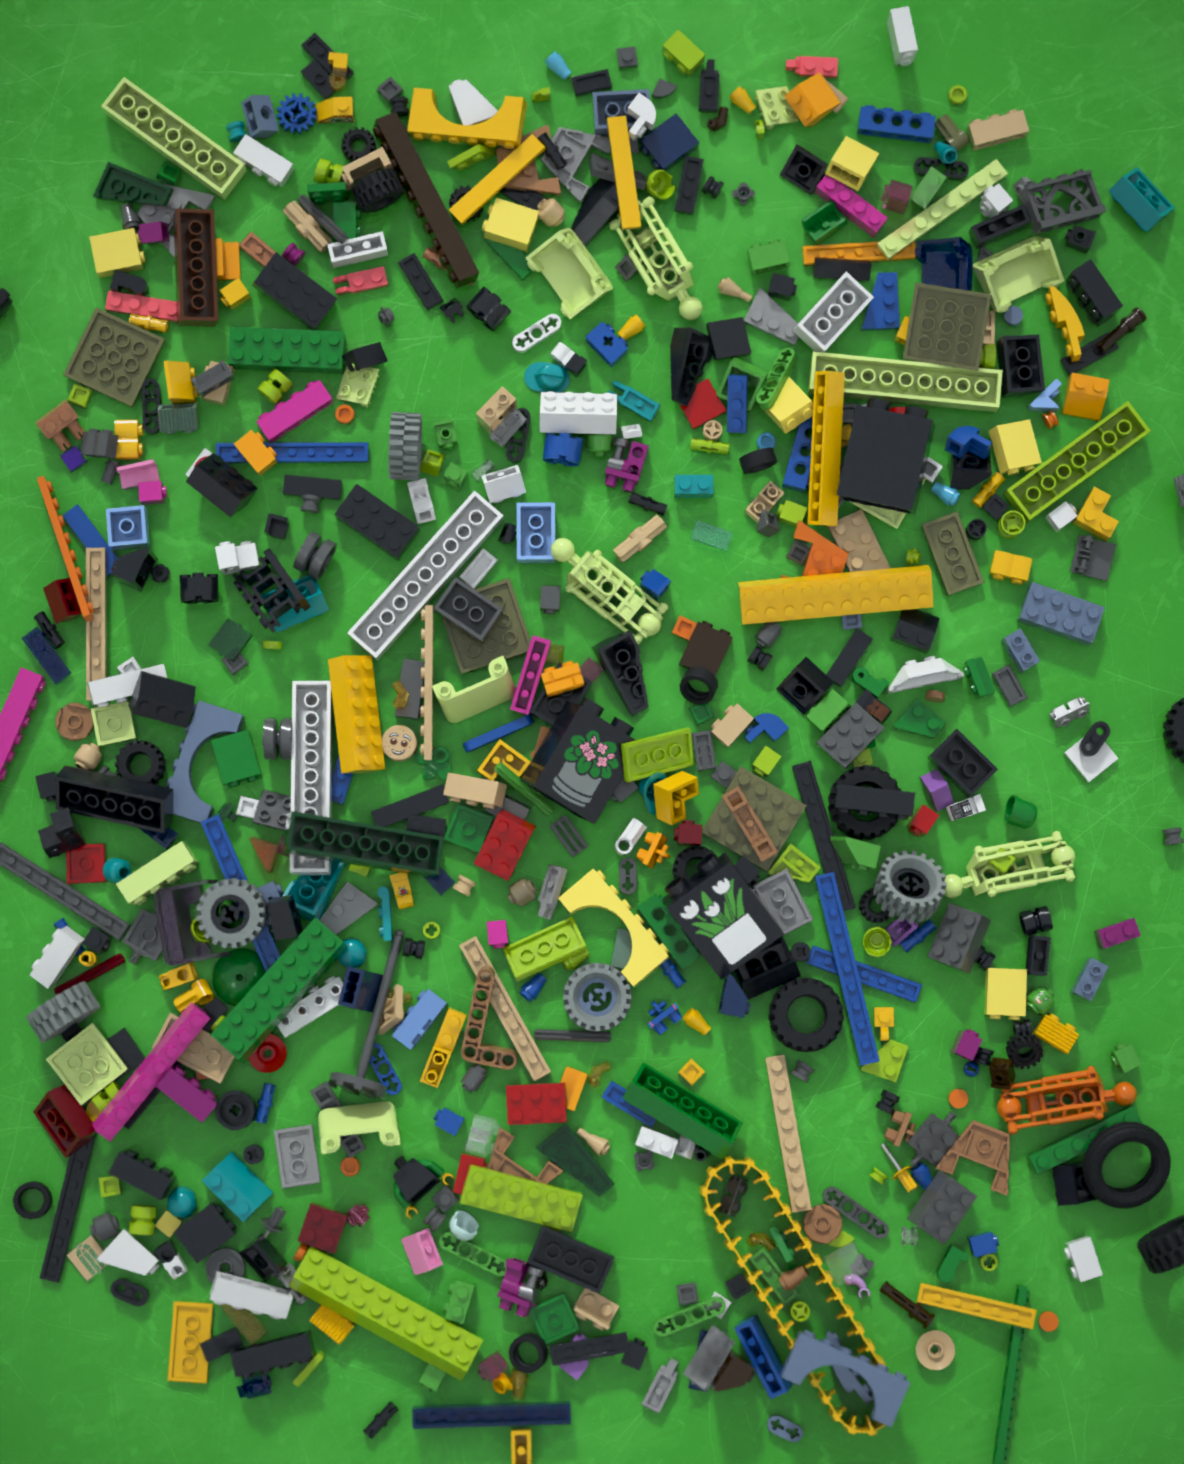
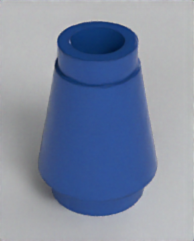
(533, 987)
(921, 1175)

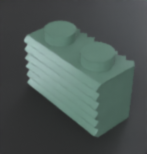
(178, 418)

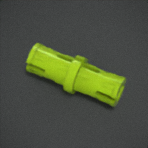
(710, 446)

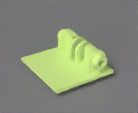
(775, 107)
(358, 385)

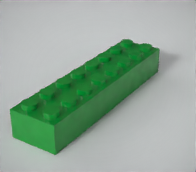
(279, 990)

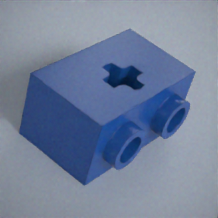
(608, 353)

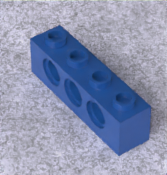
(887, 130)
(792, 479)

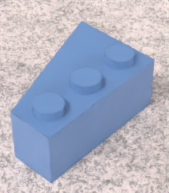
(419, 1019)

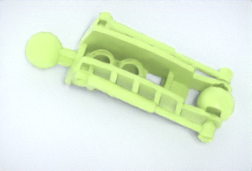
(690, 307)
(648, 623)
(1023, 876)

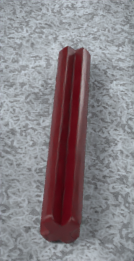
(92, 973)

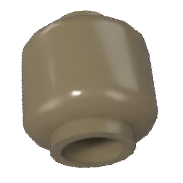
(522, 892)

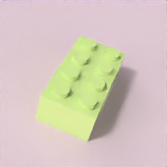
(158, 873)

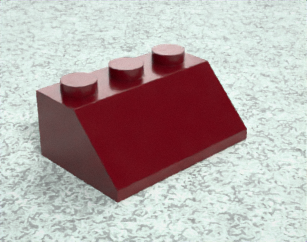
(64, 1120)

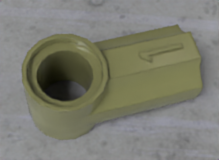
(950, 132)

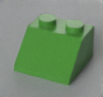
(755, 379)
(856, 853)

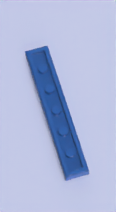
(868, 975)

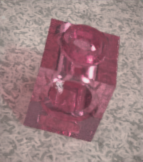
(492, 1366)

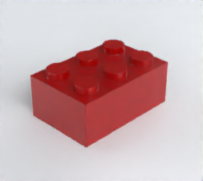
(504, 844)
(536, 1103)

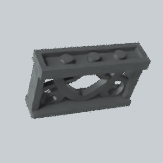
(1049, 221)

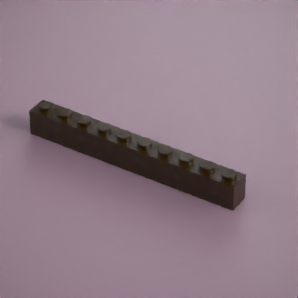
(426, 200)

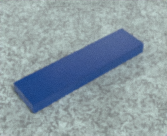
(89, 534)

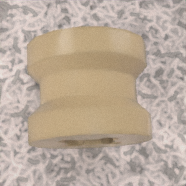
(713, 427)
(464, 885)

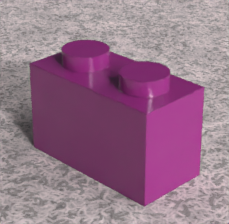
(1117, 933)
(966, 1044)

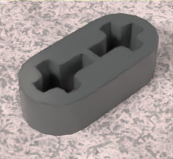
(632, 875)

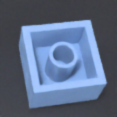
(127, 527)

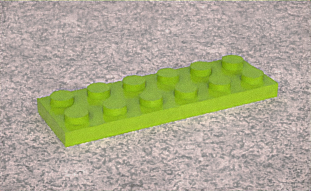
(520, 1198)

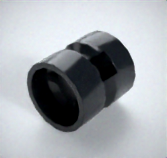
(1035, 921)

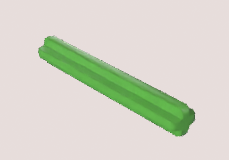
(522, 788)

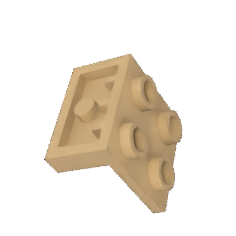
(596, 1308)

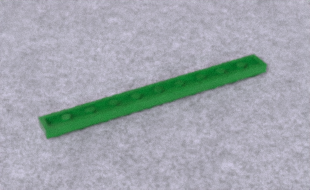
(1011, 1374)

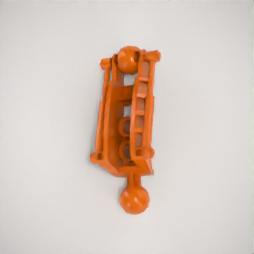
(1010, 1107)

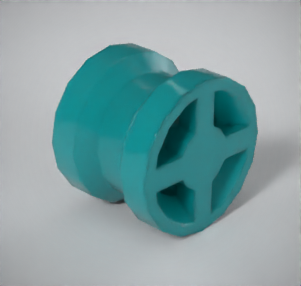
(236, 131)

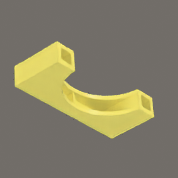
(594, 892)

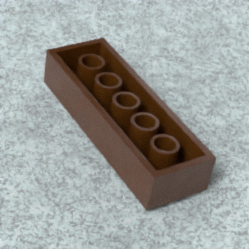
(195, 267)

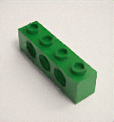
(647, 909)

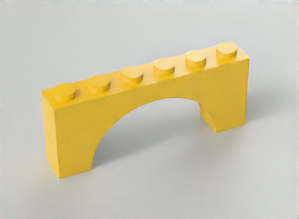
(502, 129)

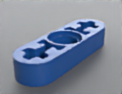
(381, 1053)

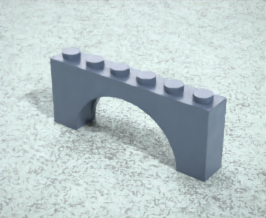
(205, 724)
(812, 1353)

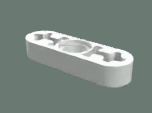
(522, 336)

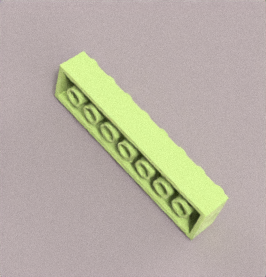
(174, 138)

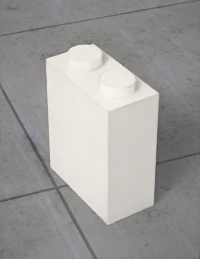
(902, 36)

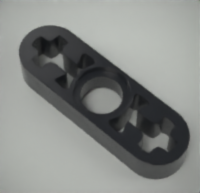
(954, 174)
(146, 393)
(510, 448)

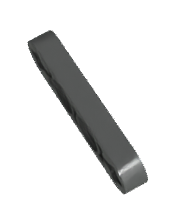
(856, 1211)

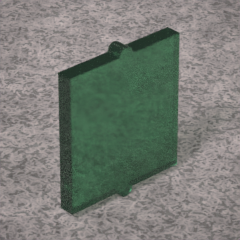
(230, 640)

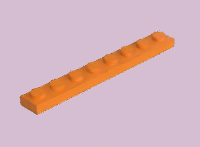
(68, 555)

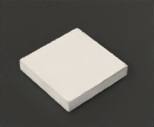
(1091, 766)

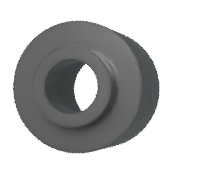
(768, 634)
(474, 1078)

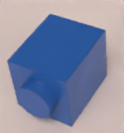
(448, 1120)
(983, 1243)

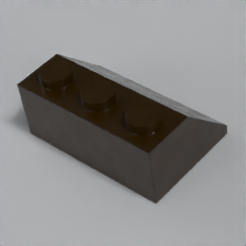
(733, 1373)

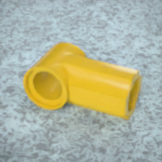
(199, 994)

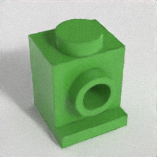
(442, 426)
(455, 477)

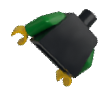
(415, 1180)

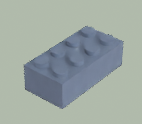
(1060, 614)

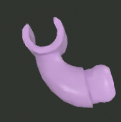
(858, 1281)

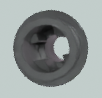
(129, 217)

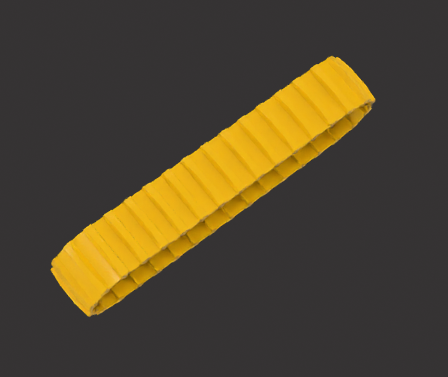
(836, 1294)

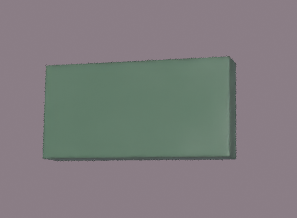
(622, 949)

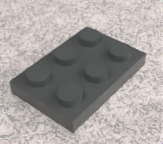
(850, 736)

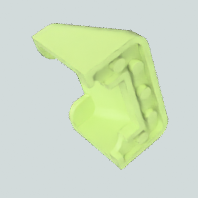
(570, 271)
(1018, 271)
(478, 697)
(357, 1120)

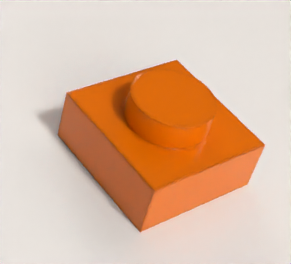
(684, 628)

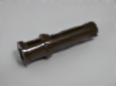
(1126, 325)
(914, 1310)

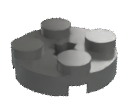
(225, 1255)

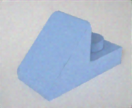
(1043, 402)

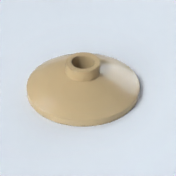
(942, 1357)

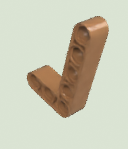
(479, 1024)

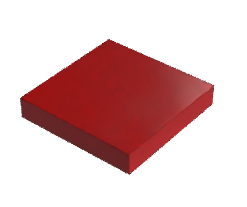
(703, 405)
(86, 864)

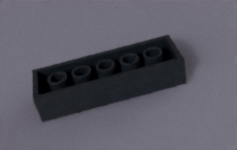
(114, 799)

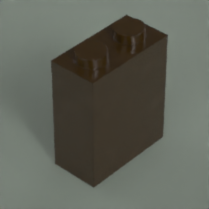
(706, 648)

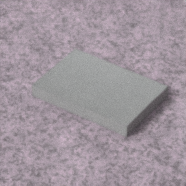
(784, 901)
(297, 1156)

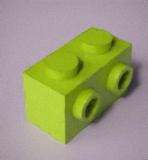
(683, 53)

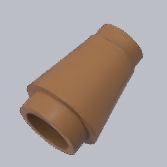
(793, 1277)

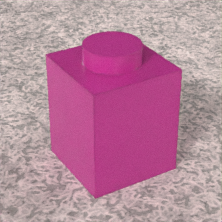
(152, 492)
(497, 933)

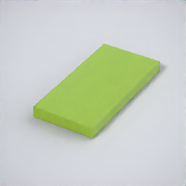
(657, 754)
(544, 948)

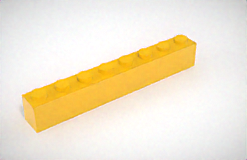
(826, 448)

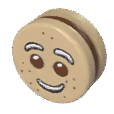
(399, 743)

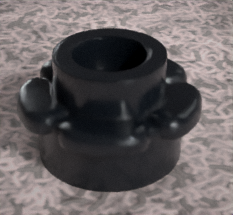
(155, 573)

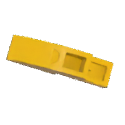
(1065, 316)
(443, 1047)

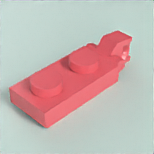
(809, 66)

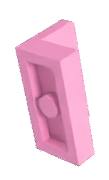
(138, 472)
(421, 1251)

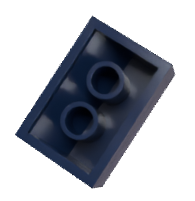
(733, 999)

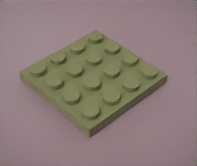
(947, 326)
(114, 357)
(506, 639)
(773, 808)

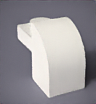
(645, 114)
(421, 501)

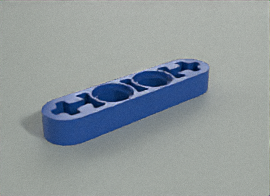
(498, 733)

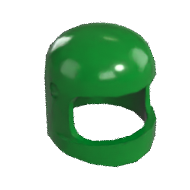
(1023, 812)

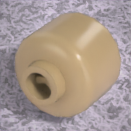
(551, 212)
(87, 757)

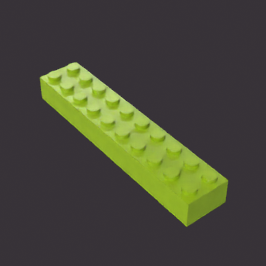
(386, 1313)

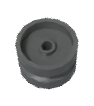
(315, 555)
(277, 738)

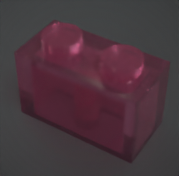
(896, 196)

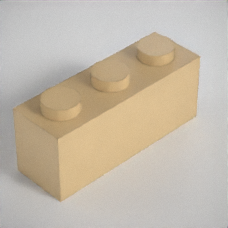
(997, 129)
(474, 790)

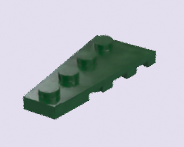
(128, 186)
(572, 1156)

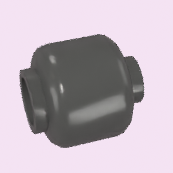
(105, 1226)

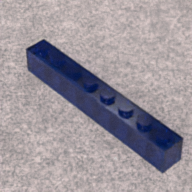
(491, 1414)

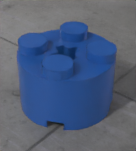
(562, 449)

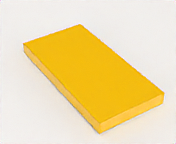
(189, 1327)

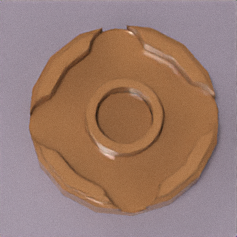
(74, 721)
(822, 1224)

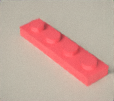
(141, 306)

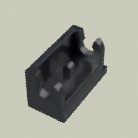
(365, 357)

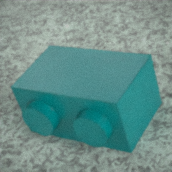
(693, 486)

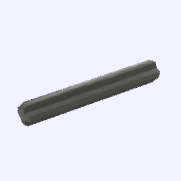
(322, 218)
(570, 1035)

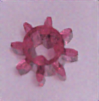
(358, 1215)

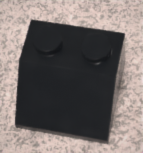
(915, 630)
(805, 685)
(1070, 1184)

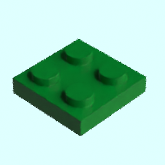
(327, 192)
(468, 828)
(554, 1318)

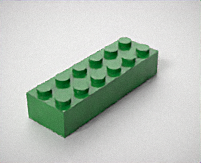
(286, 350)
(682, 1110)

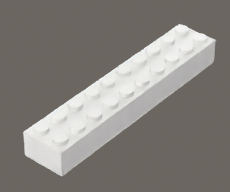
(425, 575)
(311, 761)

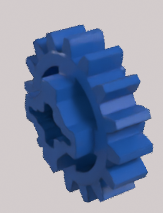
(289, 111)

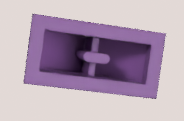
(937, 789)
(900, 930)

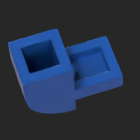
(967, 439)
(766, 723)

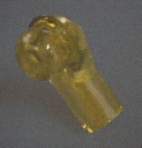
(402, 695)
(595, 1073)
(760, 1238)

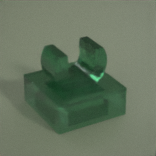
(225, 811)

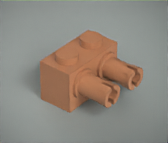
(58, 418)

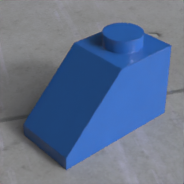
(655, 583)

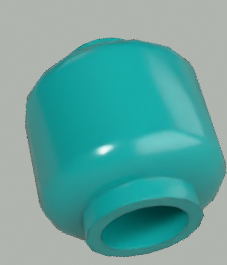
(116, 869)

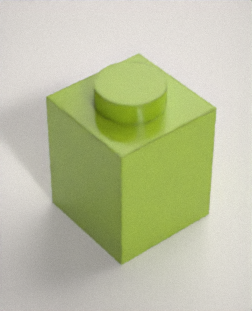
(791, 513)
(765, 762)

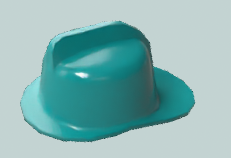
(546, 377)
(647, 790)

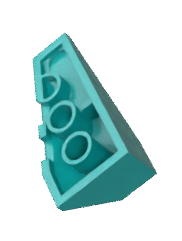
(314, 891)

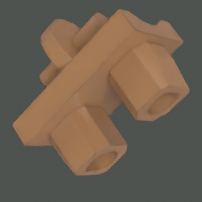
(903, 1121)

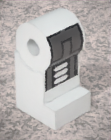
(966, 808)

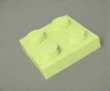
(113, 723)

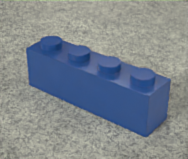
(762, 1355)

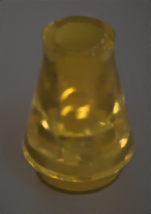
(519, 1383)

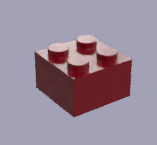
(323, 1228)

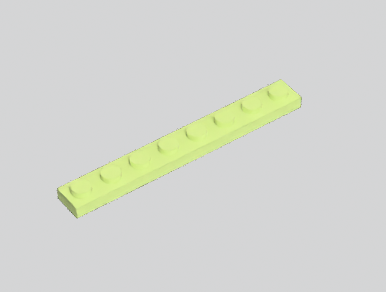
(942, 209)

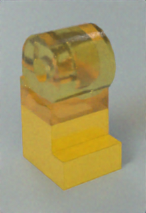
(338, 77)

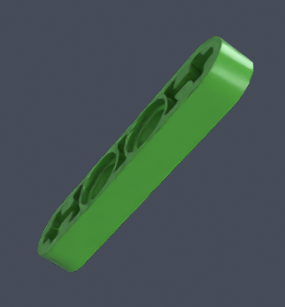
(772, 377)
(472, 1256)
(690, 1318)

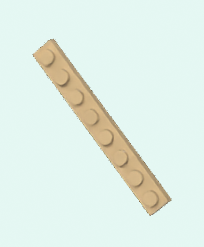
(97, 628)
(427, 673)
(507, 1011)
(788, 1133)

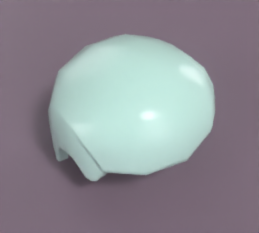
(463, 1225)

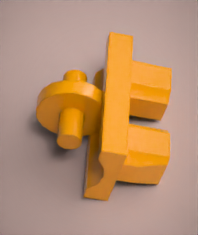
(656, 851)

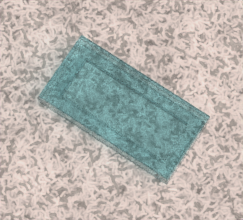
(711, 535)

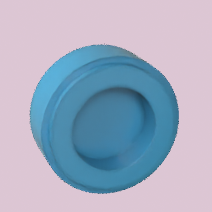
(766, 440)

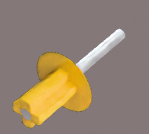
(902, 1174)

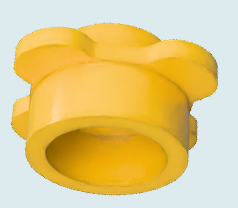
(502, 1384)

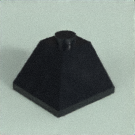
(968, 471)

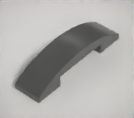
(327, 1098)

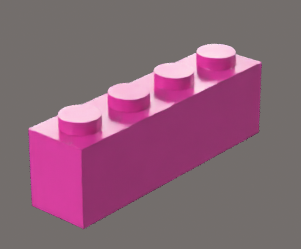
(851, 205)
(295, 411)
(530, 674)

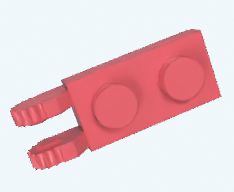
(362, 281)

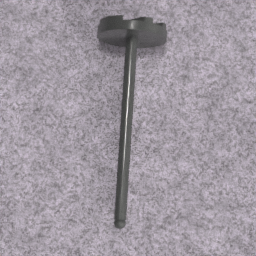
(358, 1083)

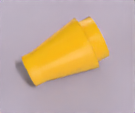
(742, 100)
(632, 327)
(696, 1021)

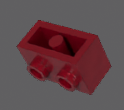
(62, 600)
(688, 834)

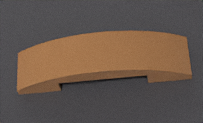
(750, 823)

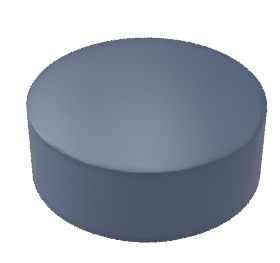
(1013, 316)

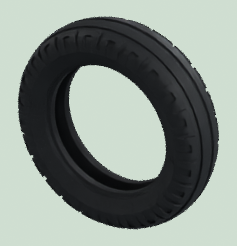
(1144, 1189)

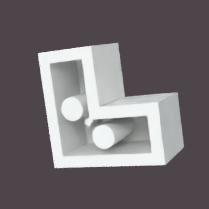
(236, 558)

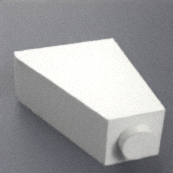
(470, 104)
(129, 1254)

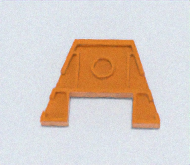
(823, 555)

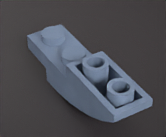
(847, 1377)

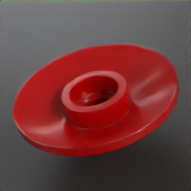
(277, 1058)

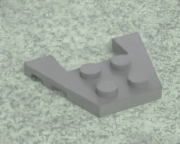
(574, 147)
(180, 200)

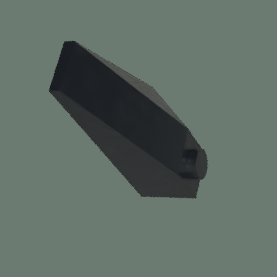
(596, 210)
(688, 356)
(622, 665)

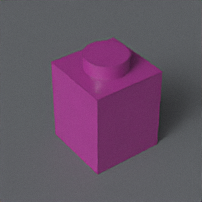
(153, 233)

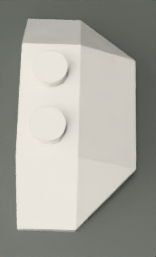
(923, 674)

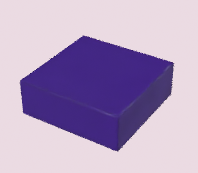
(73, 458)

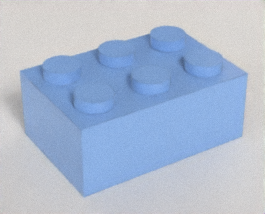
(535, 532)

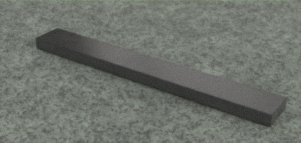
(62, 892)

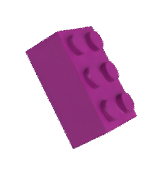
(187, 1092)

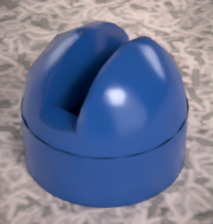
(970, 1073)

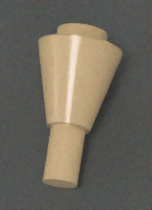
(730, 288)
(598, 1144)

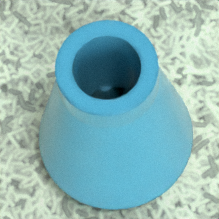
(557, 65)
(946, 494)

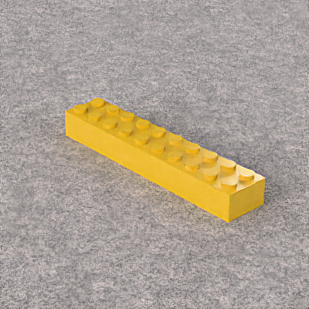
(835, 594)

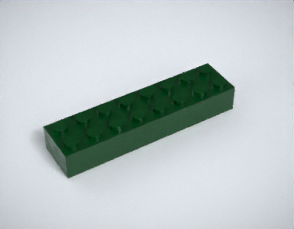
(362, 844)

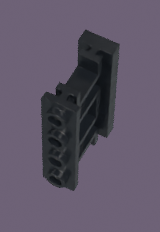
(283, 582)

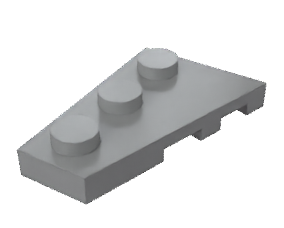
(771, 318)
(347, 908)

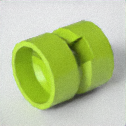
(324, 170)
(988, 356)
(268, 390)
(1011, 524)
(102, 1099)
(142, 1219)

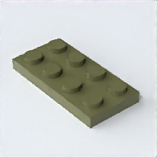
(952, 553)

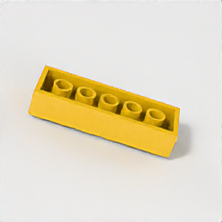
(356, 714)

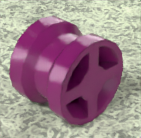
(293, 254)

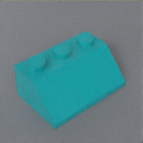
(1141, 199)
(311, 591)
(237, 1186)

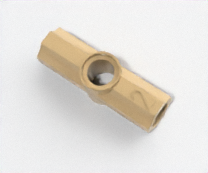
(307, 226)
(639, 538)

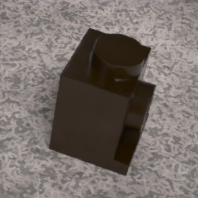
(1002, 1073)

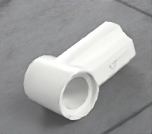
(630, 835)

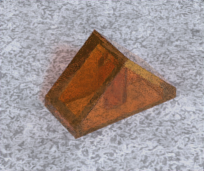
(266, 851)

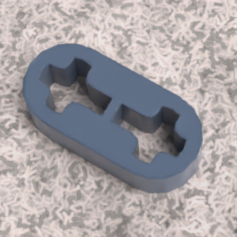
(782, 1432)

